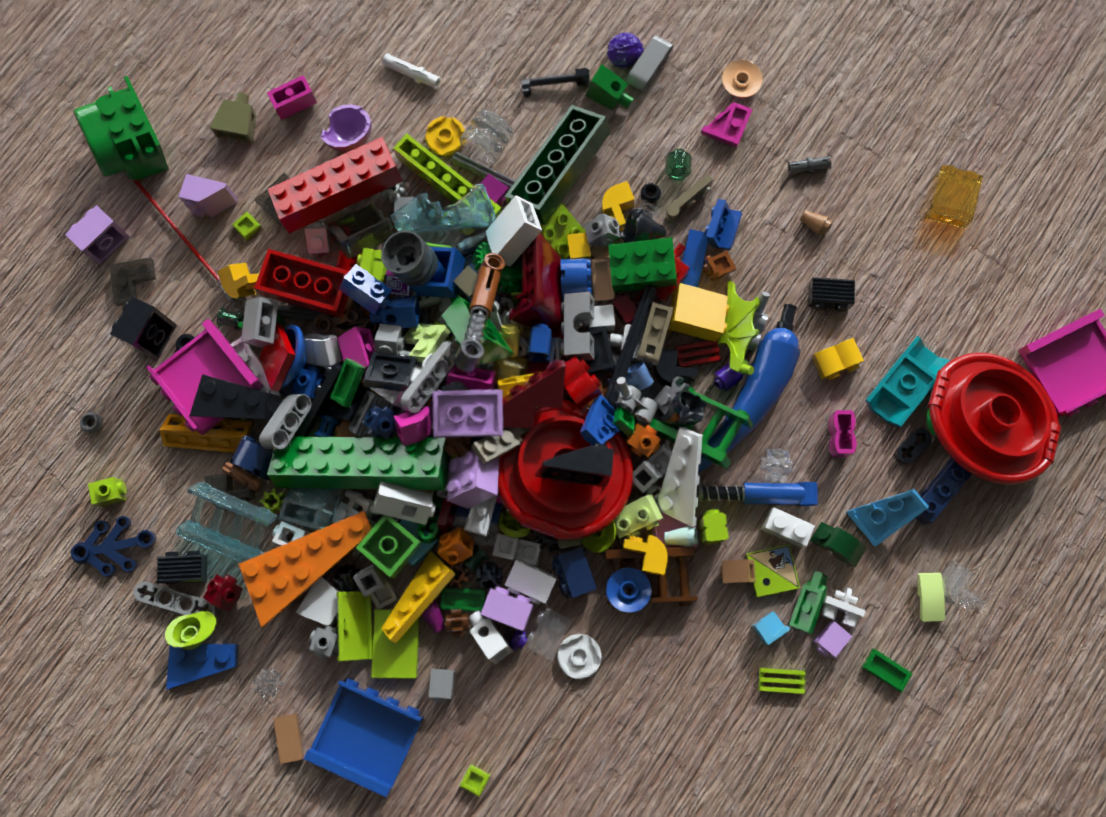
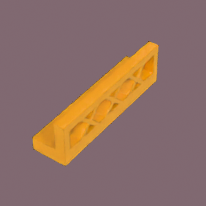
(220, 439)

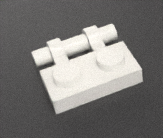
(356, 498)

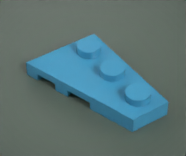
(886, 516)

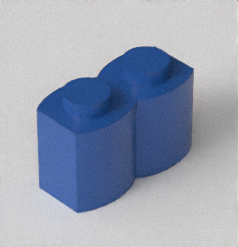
(539, 344)

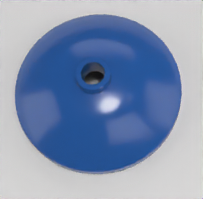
(298, 344)

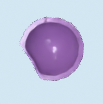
(348, 128)

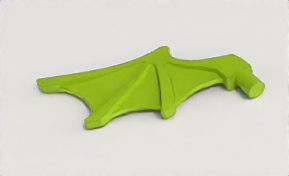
(739, 329)

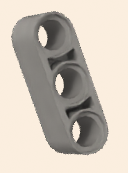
(649, 63)
(276, 426)

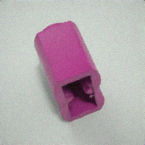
(841, 428)

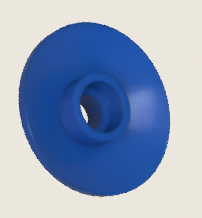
(632, 579)

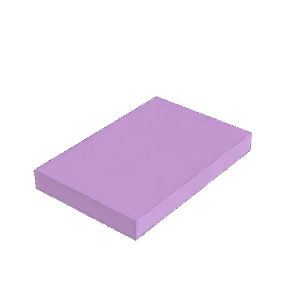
(467, 413)

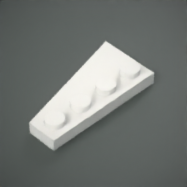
(681, 478)

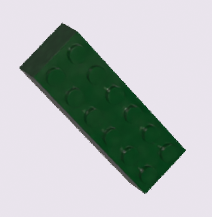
(560, 161)

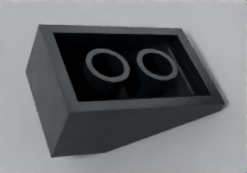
(583, 466)

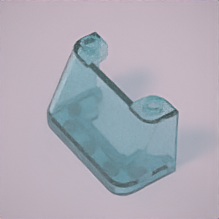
(426, 217)

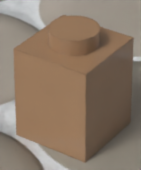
(738, 571)

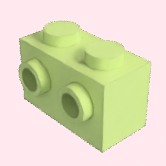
(637, 516)

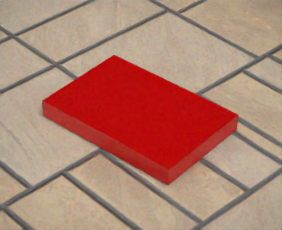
(277, 358)

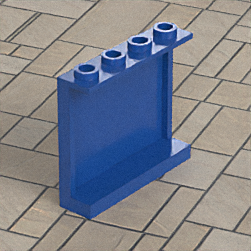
(365, 737)

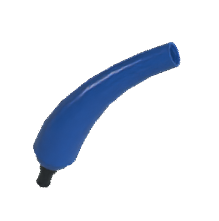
(773, 369)

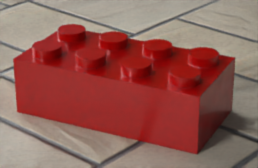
(302, 283)

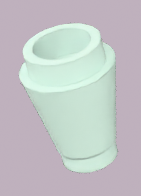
(684, 536)

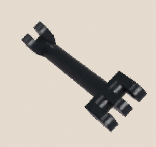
(581, 77)

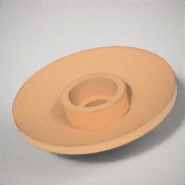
(744, 71)

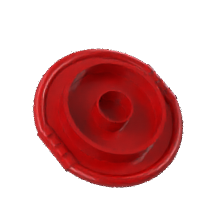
(994, 418)
(557, 506)

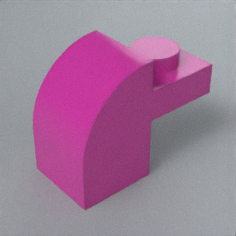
(413, 426)

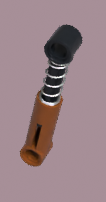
(480, 311)

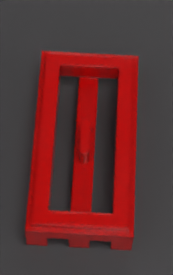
(715, 351)

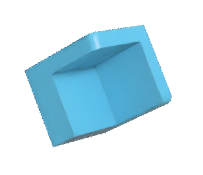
(770, 628)

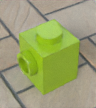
(107, 491)

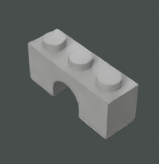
(576, 309)

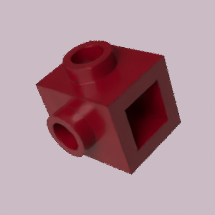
(223, 592)

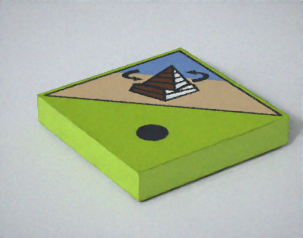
(774, 571)

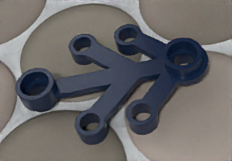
(110, 546)

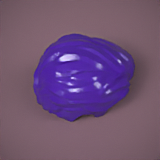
(624, 50)

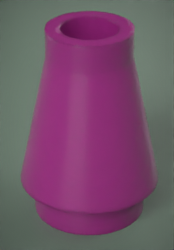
(433, 617)

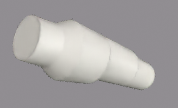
(470, 242)

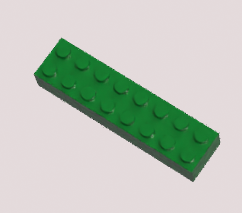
(360, 463)

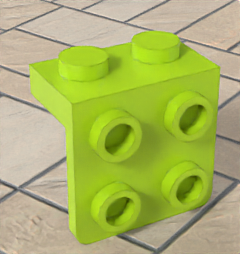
(558, 228)

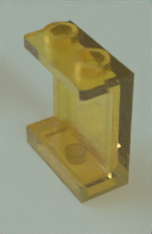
(954, 196)

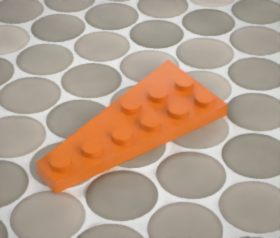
(291, 569)

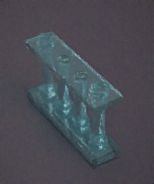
(212, 538)

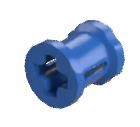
(326, 420)

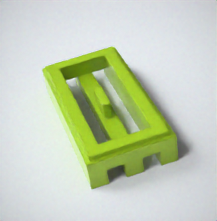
(800, 681)

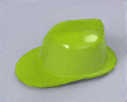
(190, 630)

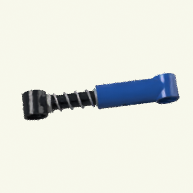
(763, 493)

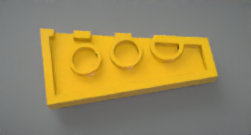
(421, 591)

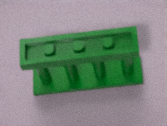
(719, 454)

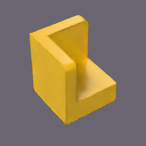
(578, 246)

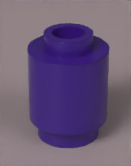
(727, 378)

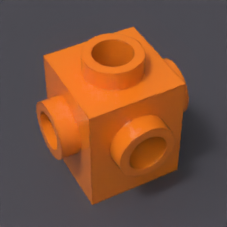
(650, 444)
(455, 546)

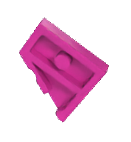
(729, 125)

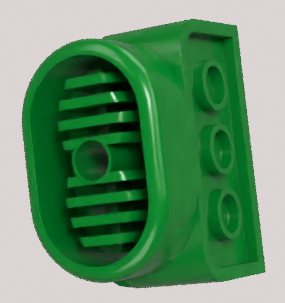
(121, 135)

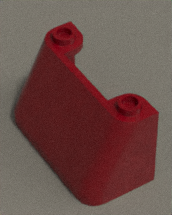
(541, 286)

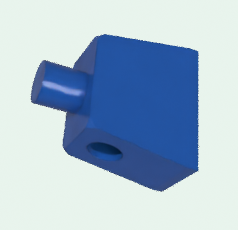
(399, 312)

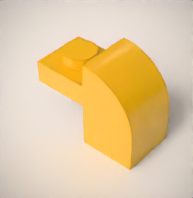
(616, 200)
(237, 280)
(654, 553)

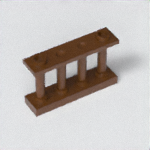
(682, 556)

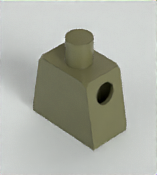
(235, 120)

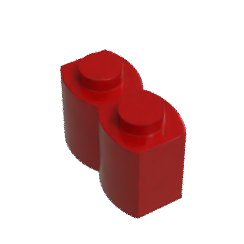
(579, 383)

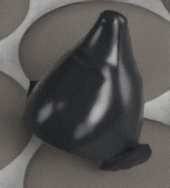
(641, 227)
(684, 410)

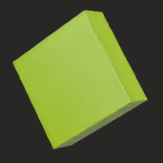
(247, 226)
(474, 780)

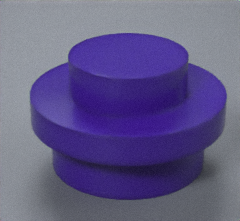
(518, 640)

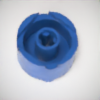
(575, 276)

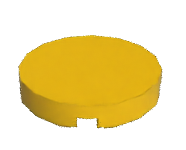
(444, 136)

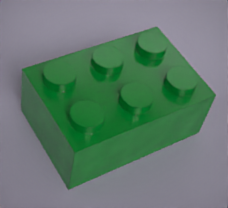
(642, 264)

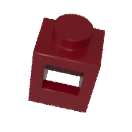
(625, 308)

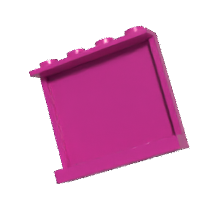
(1071, 363)
(182, 372)

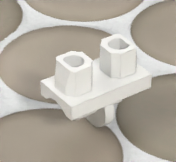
(851, 613)

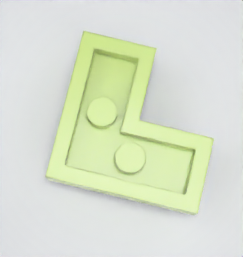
(426, 339)

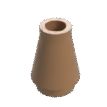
(818, 223)

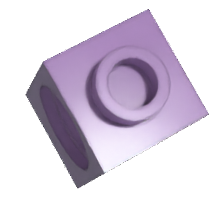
(831, 640)

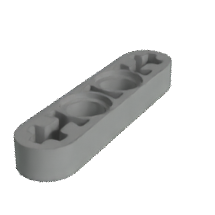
(415, 396)
(176, 599)

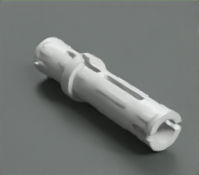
(420, 74)

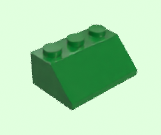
(493, 343)

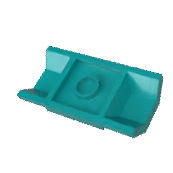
(905, 383)

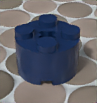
(252, 457)

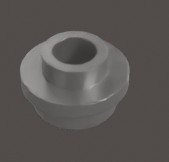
(87, 418)

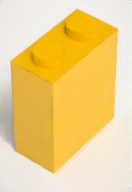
(698, 312)

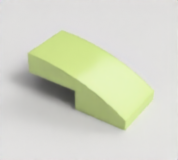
(931, 597)

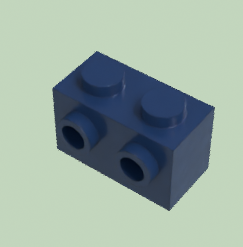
(573, 573)

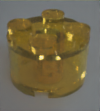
(509, 368)

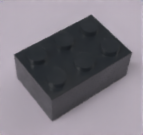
(143, 328)

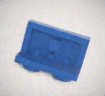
(722, 226)

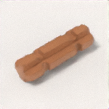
(242, 476)

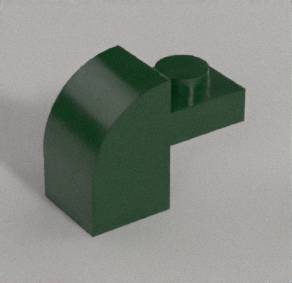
(839, 543)

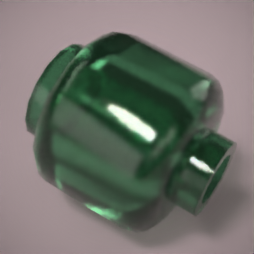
(678, 164)

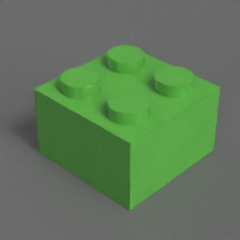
(389, 546)

